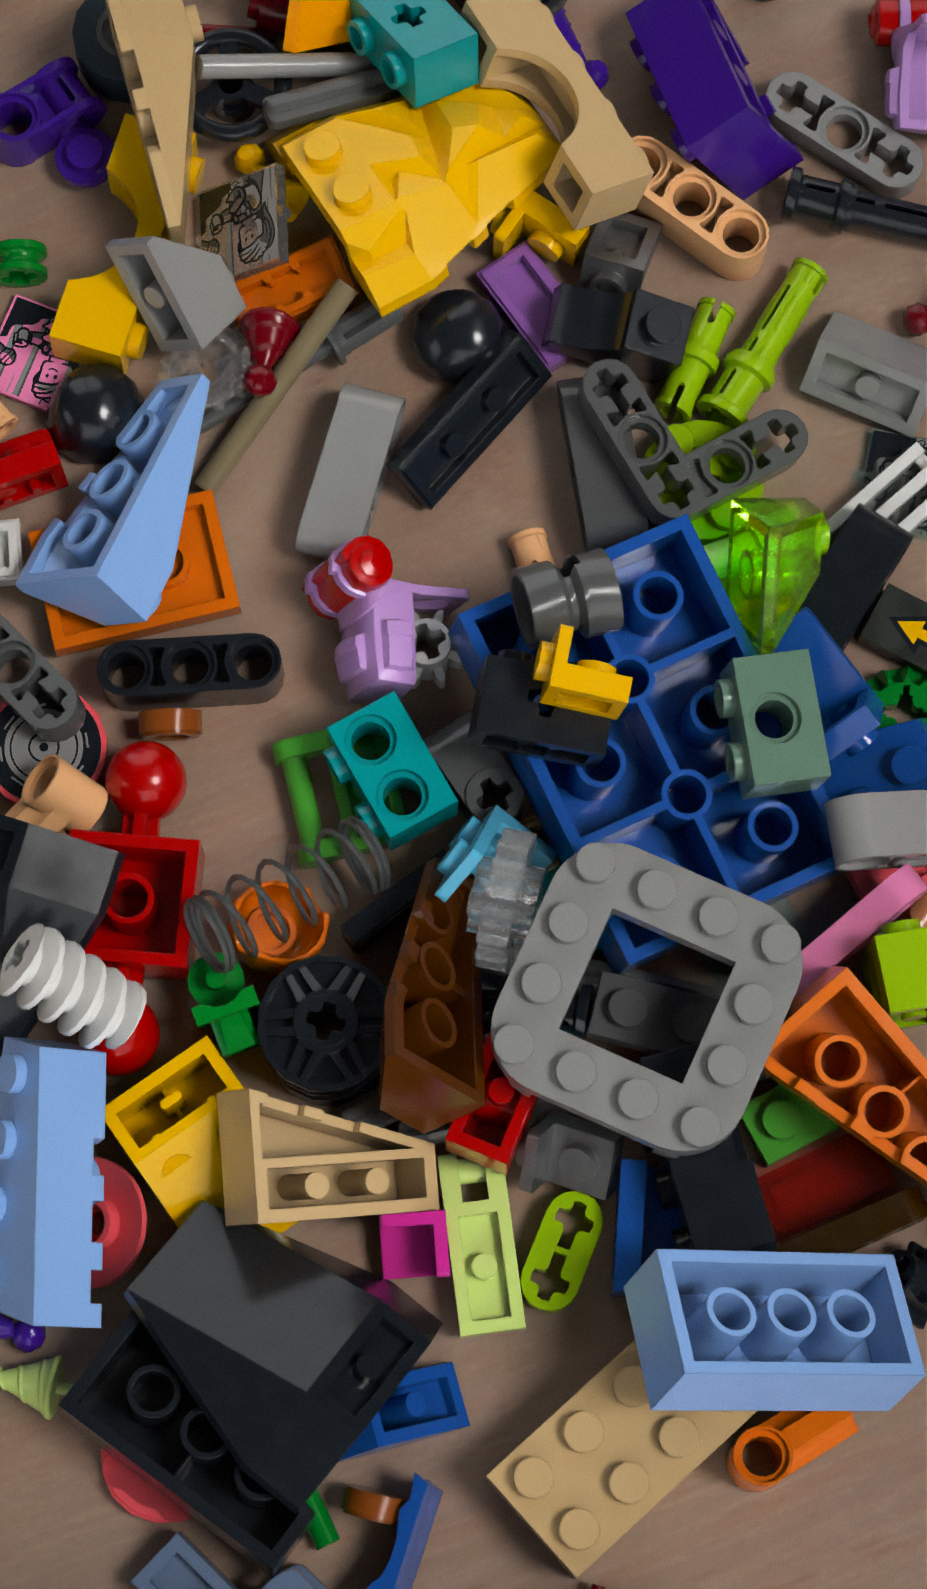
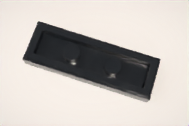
(469, 419)

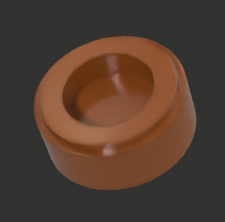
(170, 724)
(372, 1504)

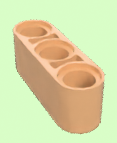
(703, 234)

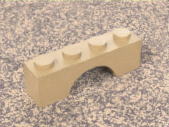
(597, 164)

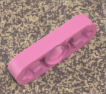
(861, 924)

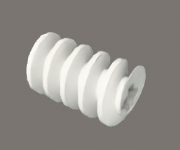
(71, 987)

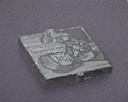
(246, 221)

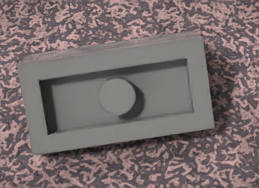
(869, 373)

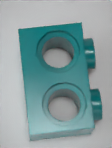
(403, 766)

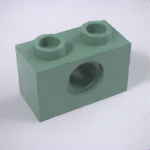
(786, 689)

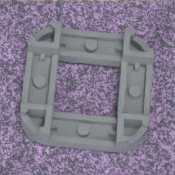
(604, 1086)

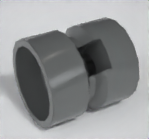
(577, 594)

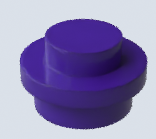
(84, 157)

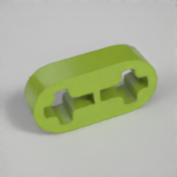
(546, 1246)

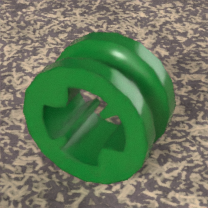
(22, 263)

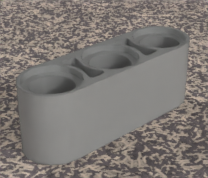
(350, 469)
(878, 830)

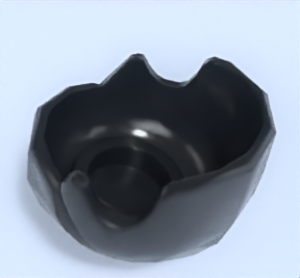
(455, 333)
(91, 411)

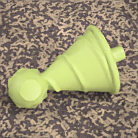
(38, 1384)

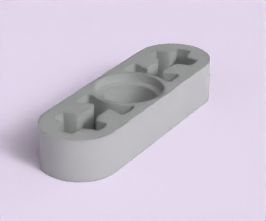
(838, 109)

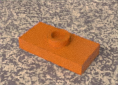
(300, 282)

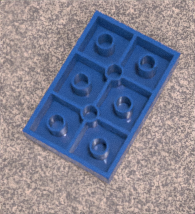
(666, 752)

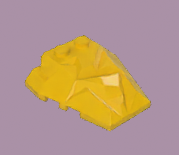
(417, 182)

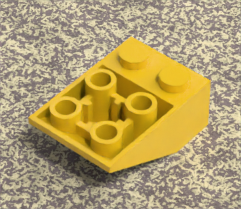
(173, 1130)

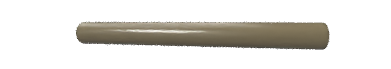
(286, 372)

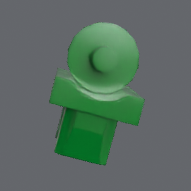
(224, 1006)

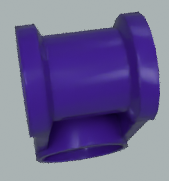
(51, 106)

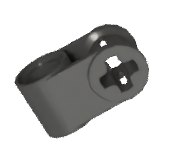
(474, 770)

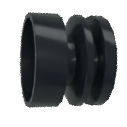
(329, 1069)

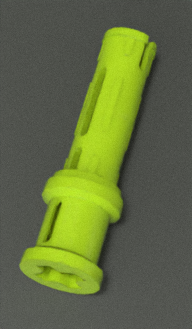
(751, 367)

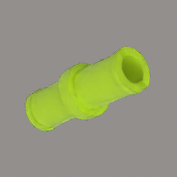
(698, 361)

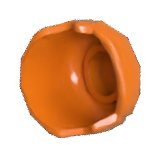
(274, 954)

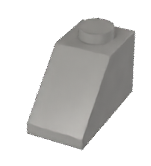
(178, 289)

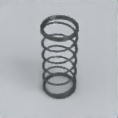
(355, 860)

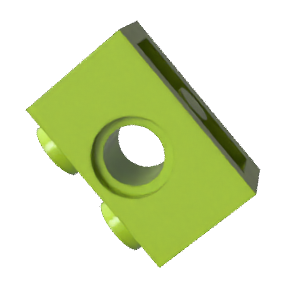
(897, 971)

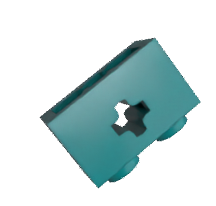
(416, 46)

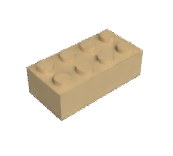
(605, 1462)

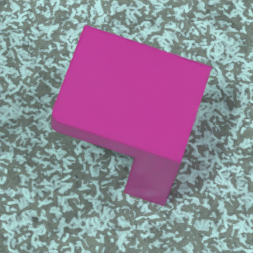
(414, 1244)

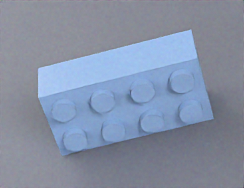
(772, 1331)

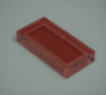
(822, 1184)

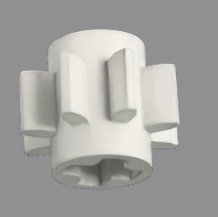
(436, 636)

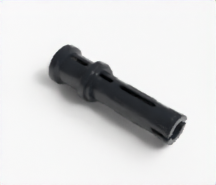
(846, 206)

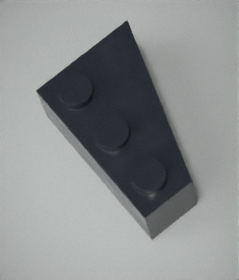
(713, 1190)

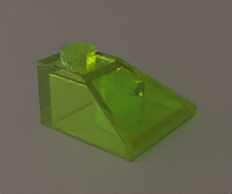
(773, 563)

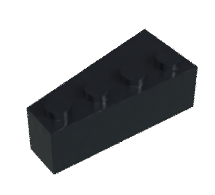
(153, 1426)

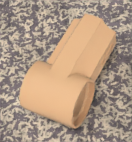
(59, 797)

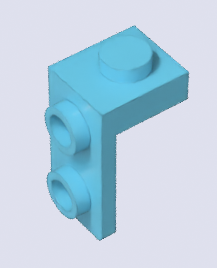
(480, 840)

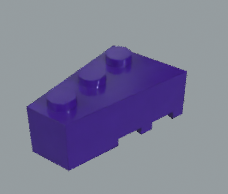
(709, 93)

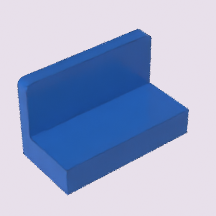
(639, 1222)

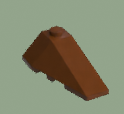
(433, 1014)

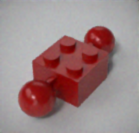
(145, 918)

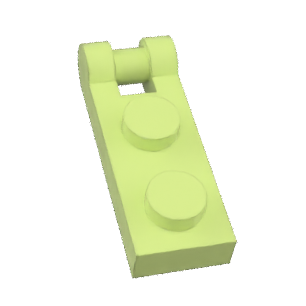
(481, 1250)

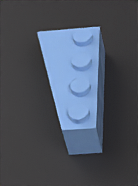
(49, 1180)

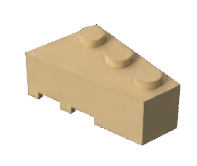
(311, 1165)

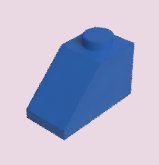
(419, 1408)

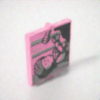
(26, 356)

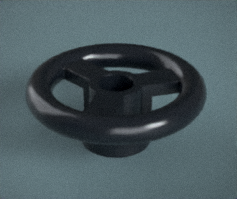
(240, 105)

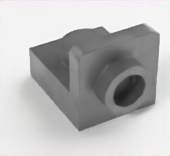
(619, 254)
(570, 1155)

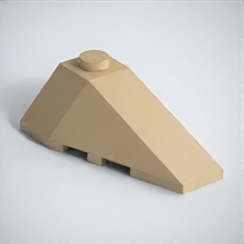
(159, 70)

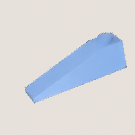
(127, 529)

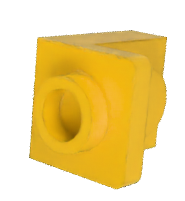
(545, 228)
(584, 687)

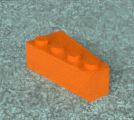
(855, 1068)

